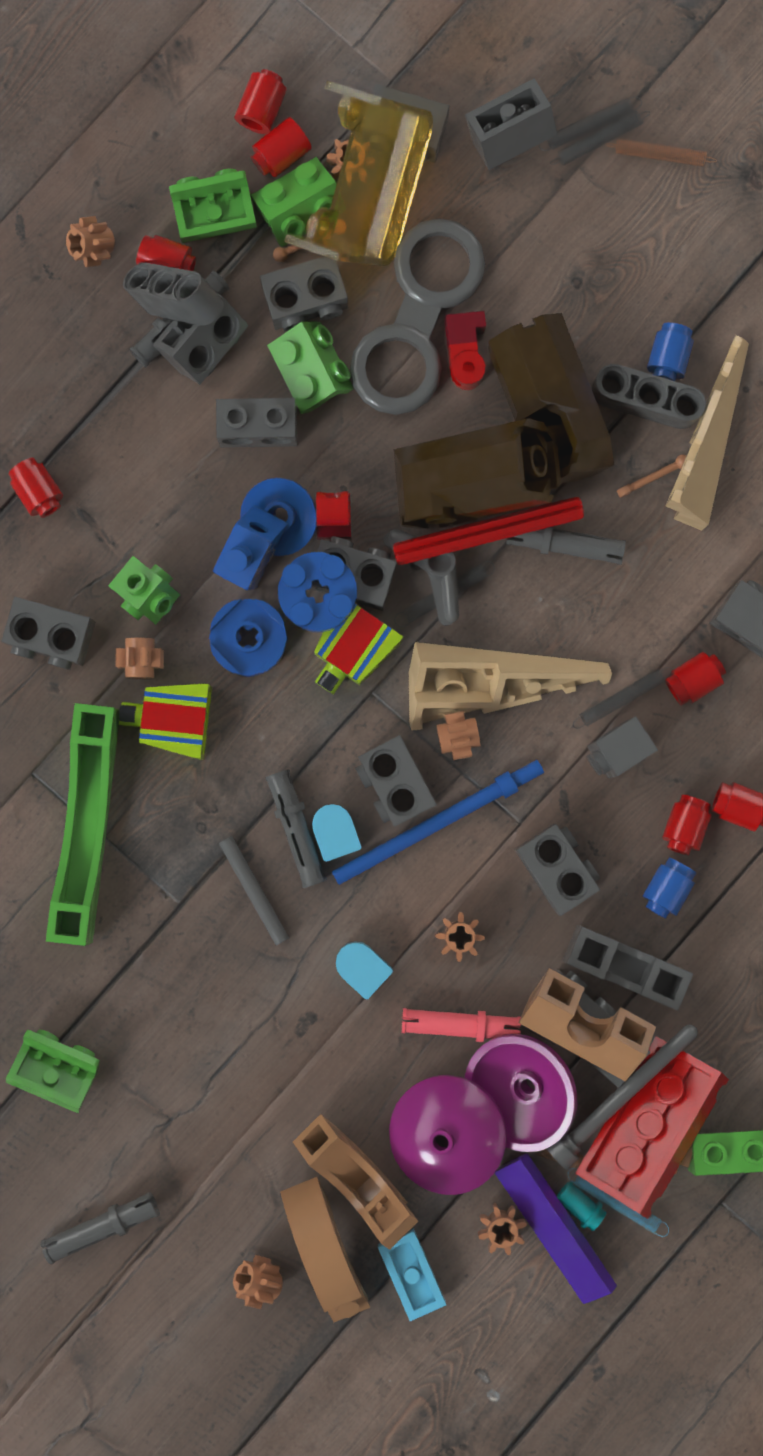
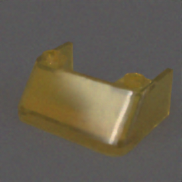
(374, 180)

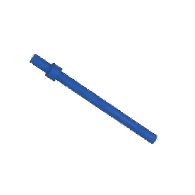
(504, 785)

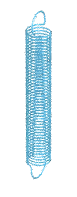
(612, 1203)

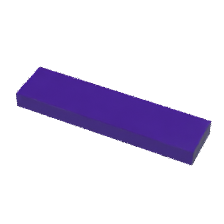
(555, 1229)

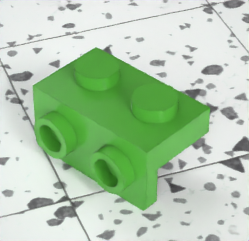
(294, 198)
(212, 205)
(310, 365)
(53, 1070)

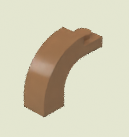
(357, 1178)
(323, 1250)

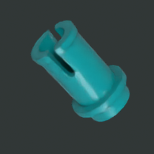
(581, 1206)

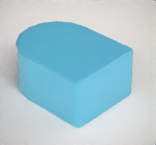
(335, 832)
(362, 968)

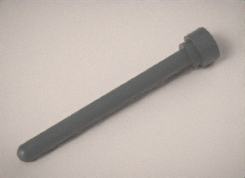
(568, 1147)

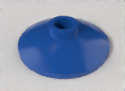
(298, 503)

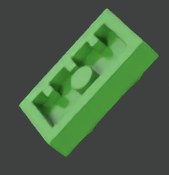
(727, 1153)

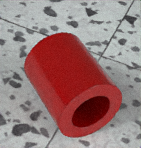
(261, 101)
(280, 148)

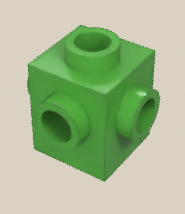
(144, 590)

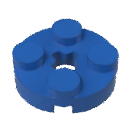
(304, 610)
(225, 637)

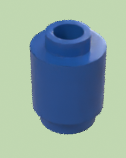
(671, 351)
(669, 888)

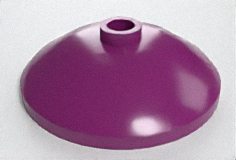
(531, 1116)
(465, 1117)

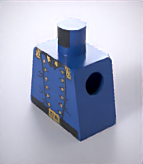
(248, 550)

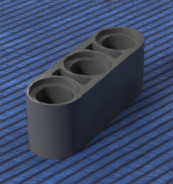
(173, 293)
(666, 390)

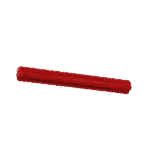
(488, 530)

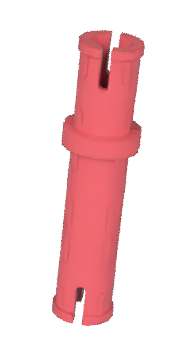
(459, 1024)

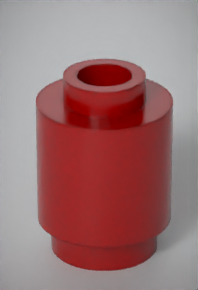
(166, 253)
(35, 488)
(696, 678)
(739, 805)
(687, 825)

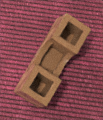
(609, 1043)

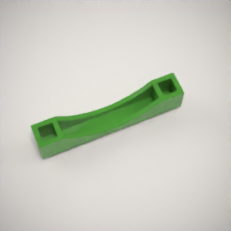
(81, 859)

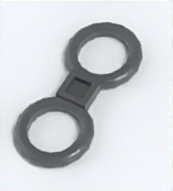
(417, 316)

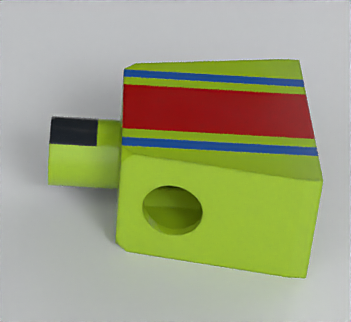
(354, 649)
(172, 718)

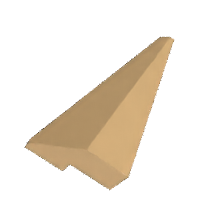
(700, 472)
(472, 679)

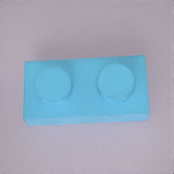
(412, 1276)

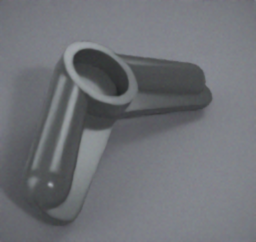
(442, 577)

